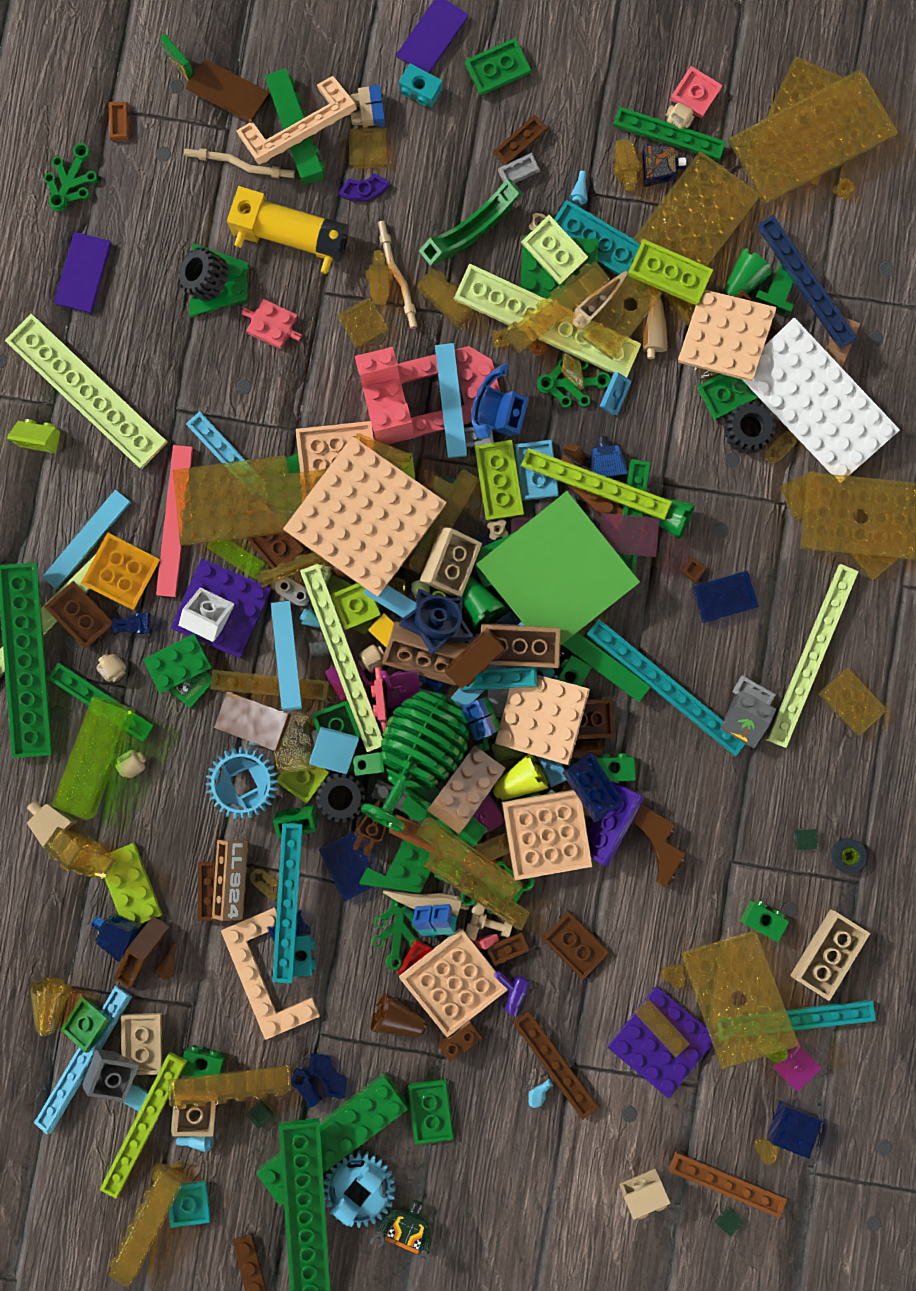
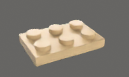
(143, 1041)

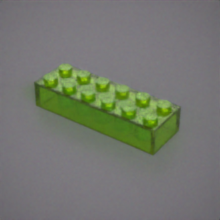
(93, 757)

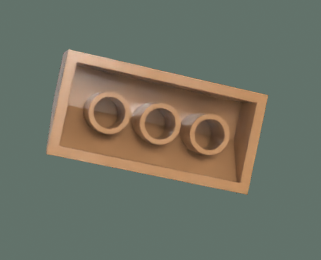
(409, 653)

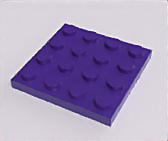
(248, 602)
(650, 1057)

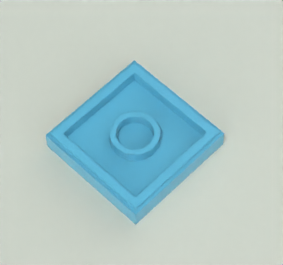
(333, 750)

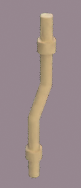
(204, 154)
(409, 308)

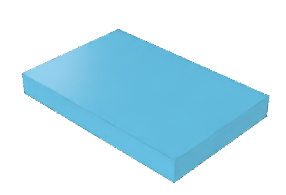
(533, 484)

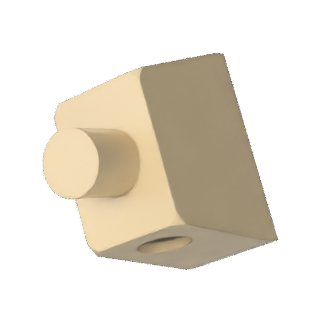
(46, 820)

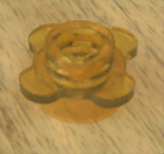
(844, 183)
(496, 341)

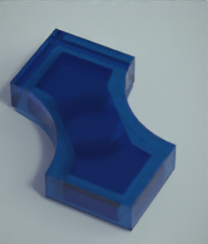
(333, 1082)

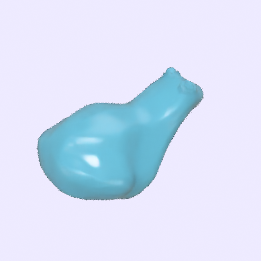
(538, 1094)

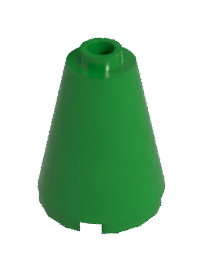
(747, 273)
(677, 517)
(480, 604)

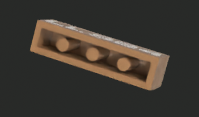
(229, 880)

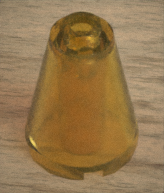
(48, 1003)

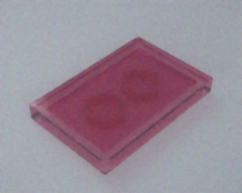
(630, 534)

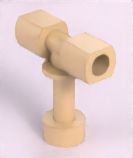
(479, 920)

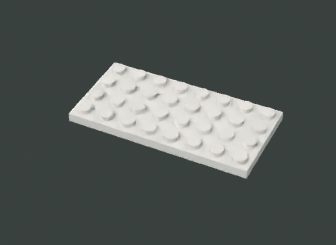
(819, 401)

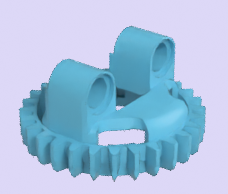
(225, 792)
(370, 1177)

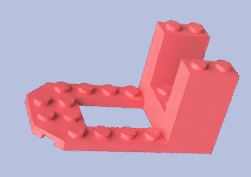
(385, 398)

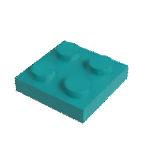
(191, 1205)

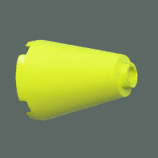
(521, 780)

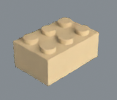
(450, 561)

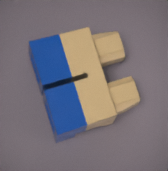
(371, 107)

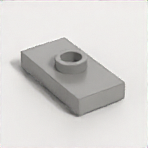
(519, 169)
(754, 690)

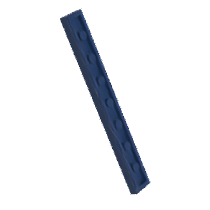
(806, 282)

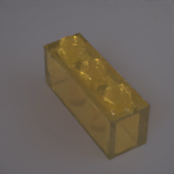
(442, 296)

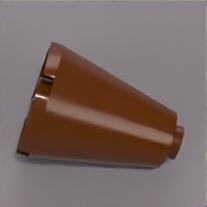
(396, 1018)

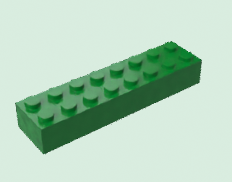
(345, 1129)

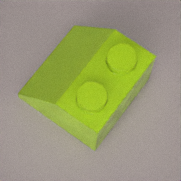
(35, 436)

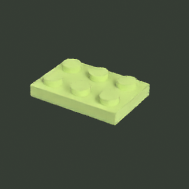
(554, 249)

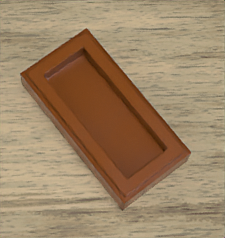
(118, 121)

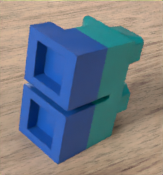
(434, 920)

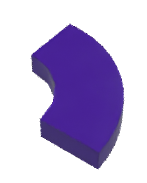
(364, 190)

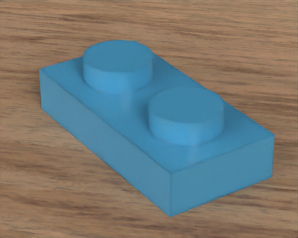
(615, 393)

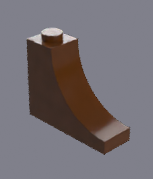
(140, 951)

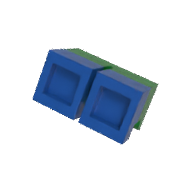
(483, 711)

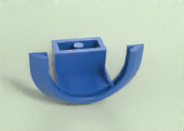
(497, 409)

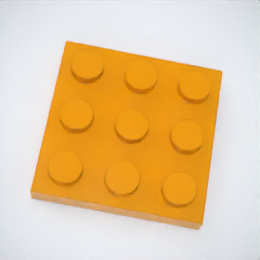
(120, 571)

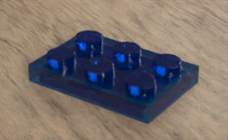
(725, 596)
(592, 787)
(346, 865)

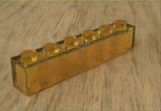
(557, 307)
(266, 685)
(229, 1085)
(147, 1225)

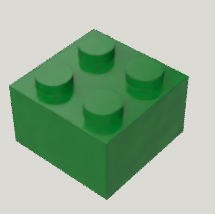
(337, 718)

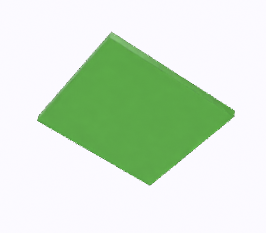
(558, 569)

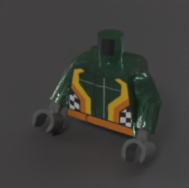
(407, 1230)

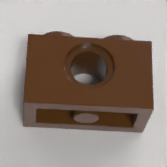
(460, 1041)

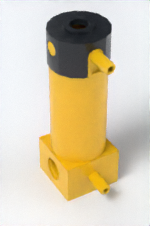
(256, 218)

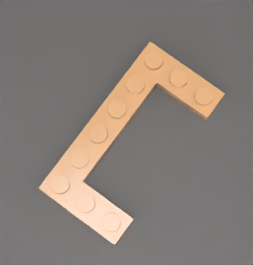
(339, 106)
(269, 1020)

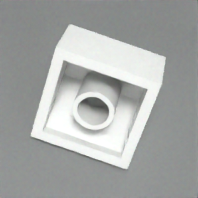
(205, 614)

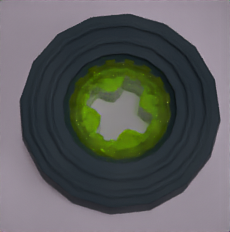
(858, 852)

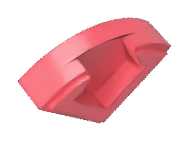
(486, 941)

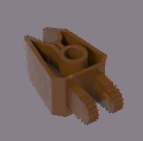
(370, 830)

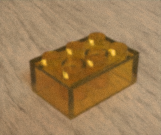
(79, 853)

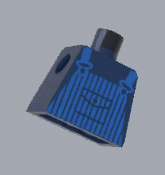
(607, 460)

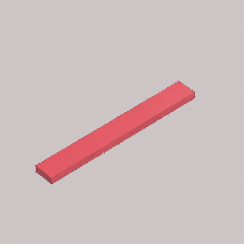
(171, 547)

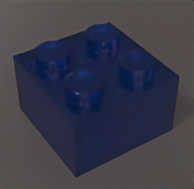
(794, 1129)

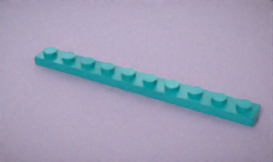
(663, 685)

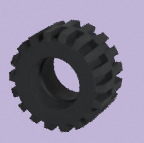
(203, 274)
(758, 415)
(326, 805)

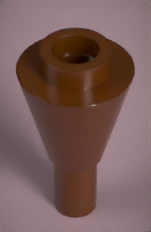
(166, 967)

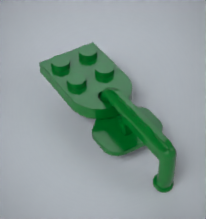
(419, 801)

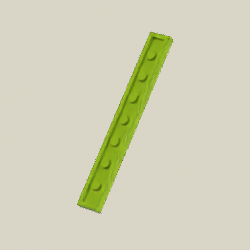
(596, 484)
(142, 1126)

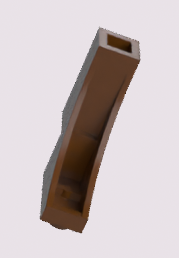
(657, 831)

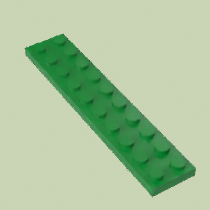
(24, 661)
(304, 1205)

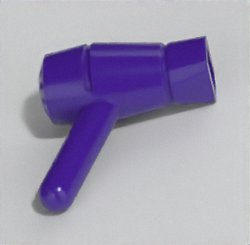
(517, 991)

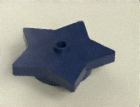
(437, 620)

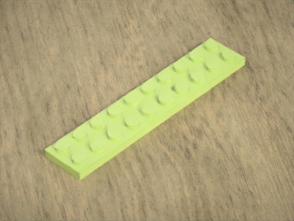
(509, 302)
(86, 391)

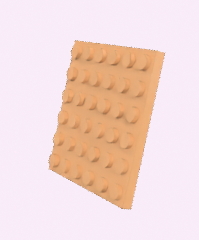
(365, 516)

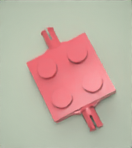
(272, 324)
(378, 692)

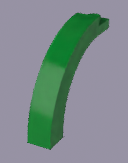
(460, 237)

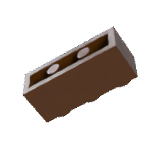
(475, 659)

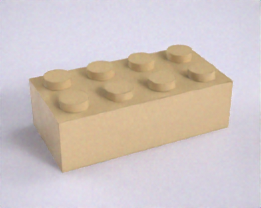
(830, 954)

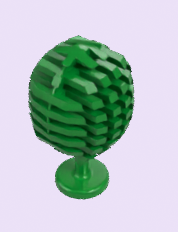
(420, 749)

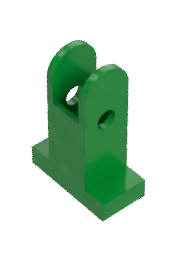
(777, 293)

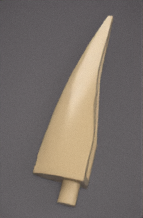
(596, 301)
(655, 331)
(415, 900)

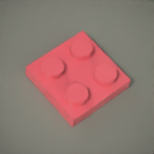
(696, 91)

